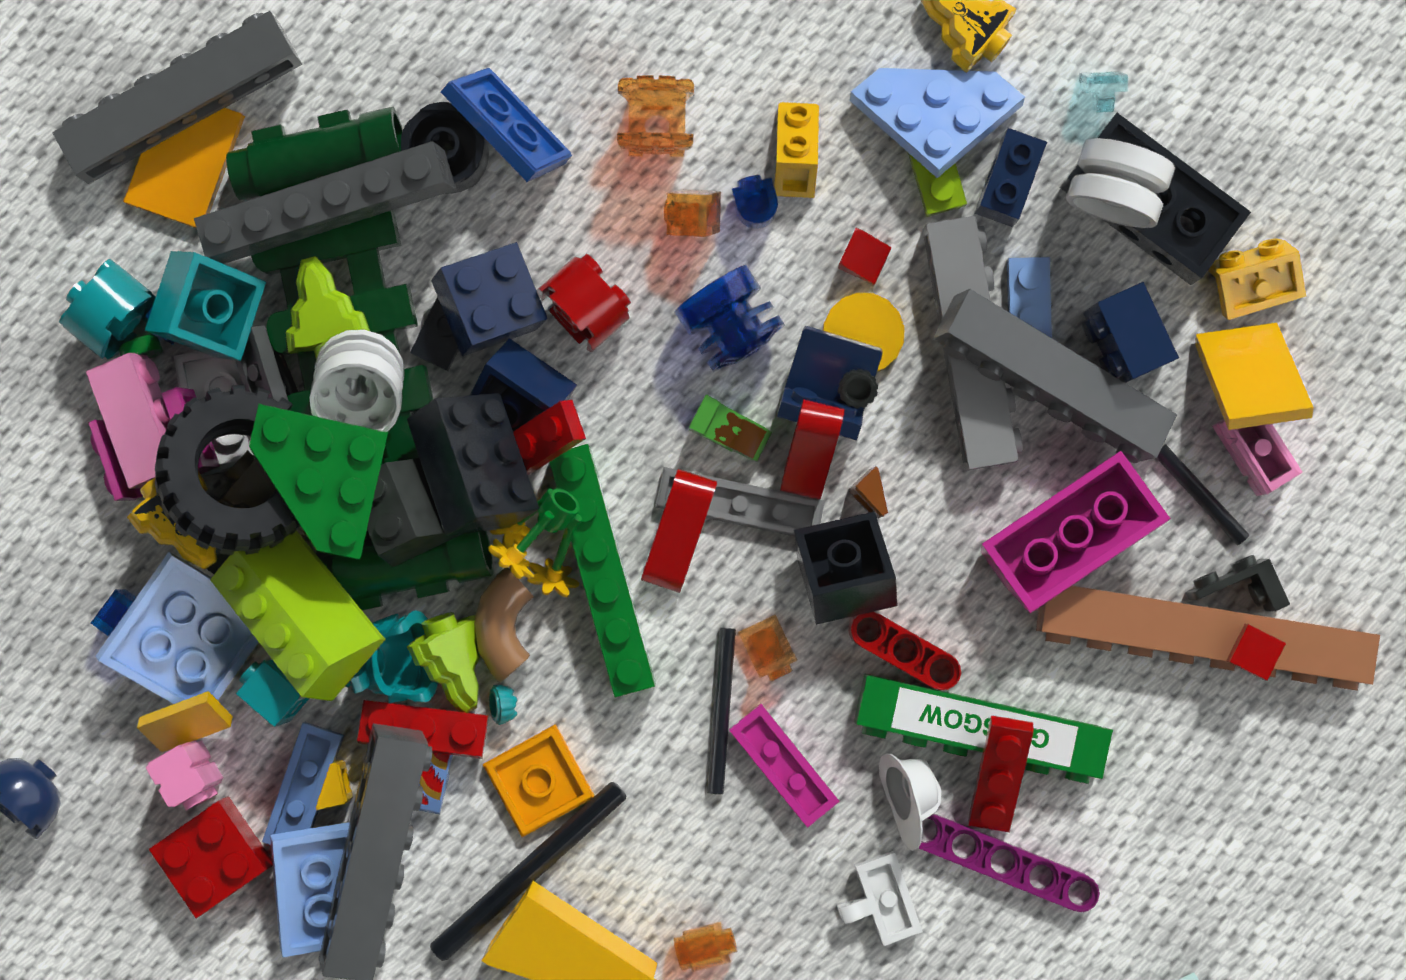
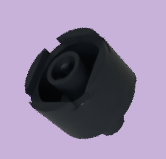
(444, 123)

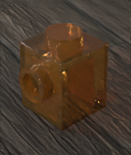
(692, 212)

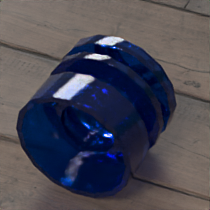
(729, 318)

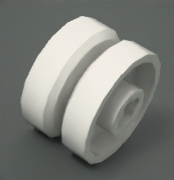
(1120, 182)

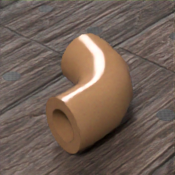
(496, 624)

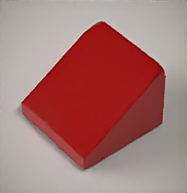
(864, 256)

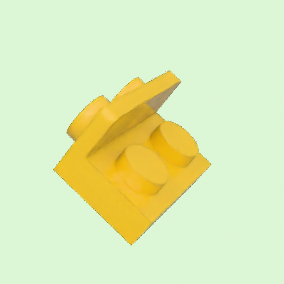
(1258, 278)

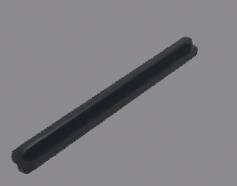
(527, 871)

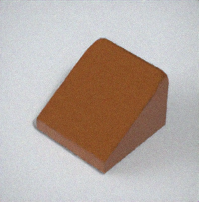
(870, 493)

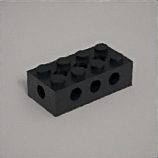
(1190, 195)

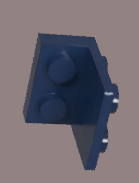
(816, 374)

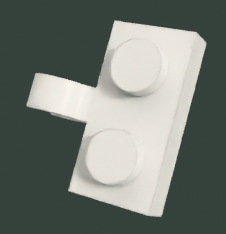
(884, 899)

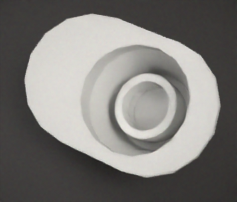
(911, 793)

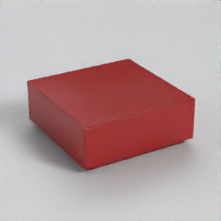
(1256, 652)

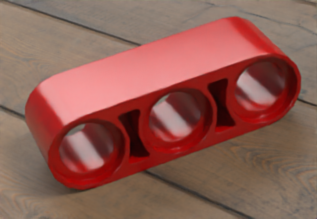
(812, 449)
(679, 530)
(923, 657)

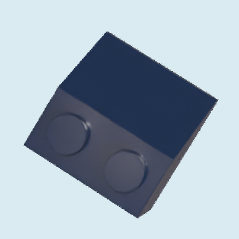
(524, 383)

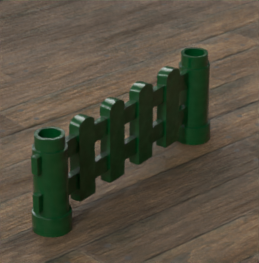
(282, 161)

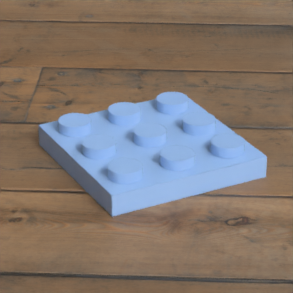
(179, 635)

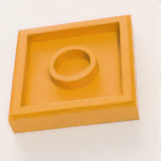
(539, 780)

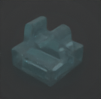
(1103, 88)

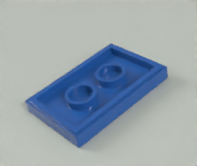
(507, 123)

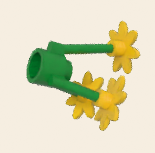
(556, 512)

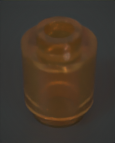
(705, 947)

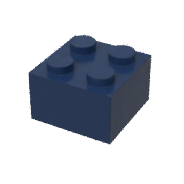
(489, 298)
(1129, 334)

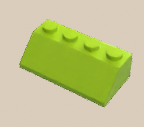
(299, 615)

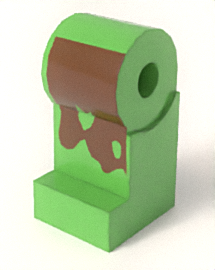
(729, 429)

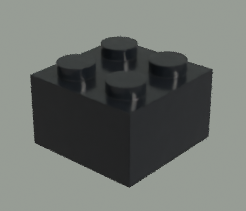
(845, 568)

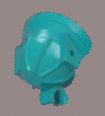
(391, 667)

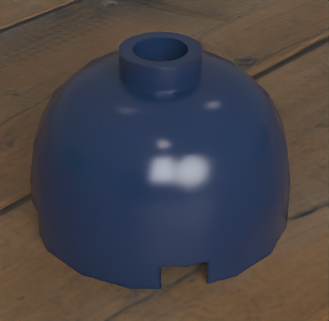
(28, 794)

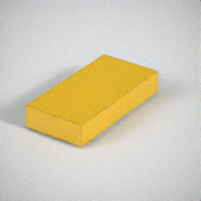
(184, 721)

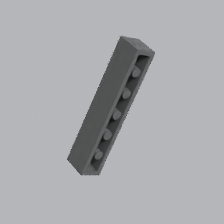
(176, 97)
(325, 203)
(1054, 377)
(374, 852)

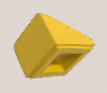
(336, 787)

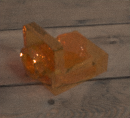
(768, 648)

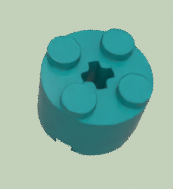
(107, 309)

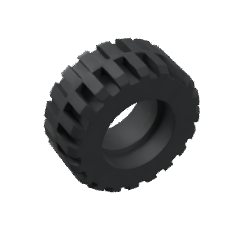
(180, 486)

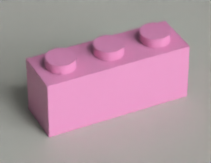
(132, 412)

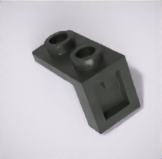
(1264, 589)

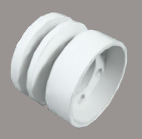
(358, 380)

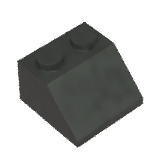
(404, 513)

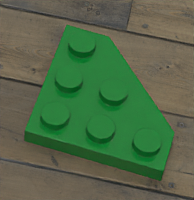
(322, 474)

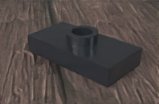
(436, 339)

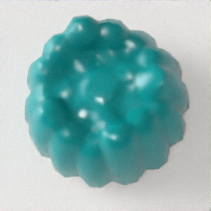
(502, 704)

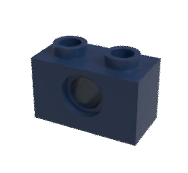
(1010, 177)

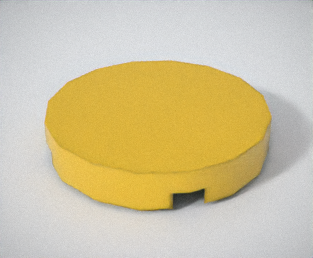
(869, 321)

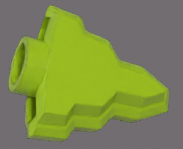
(320, 310)
(449, 657)

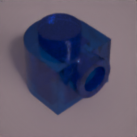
(755, 201)

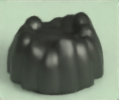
(858, 388)

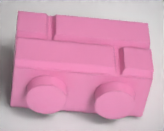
(1259, 455)
(185, 775)

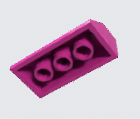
(1074, 532)

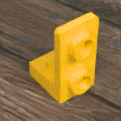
(797, 150)

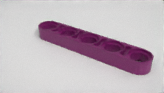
(1022, 865)

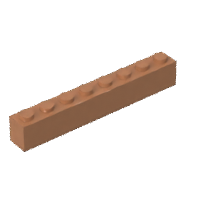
(1206, 633)

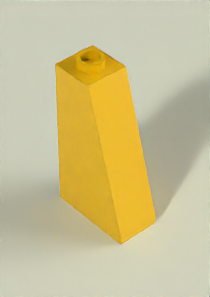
(557, 942)

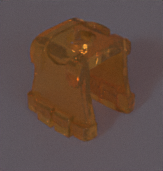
(652, 98)

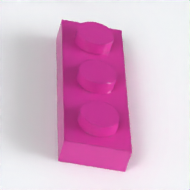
(784, 765)

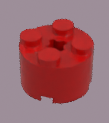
(585, 302)

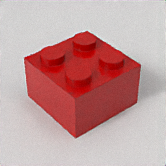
(211, 856)

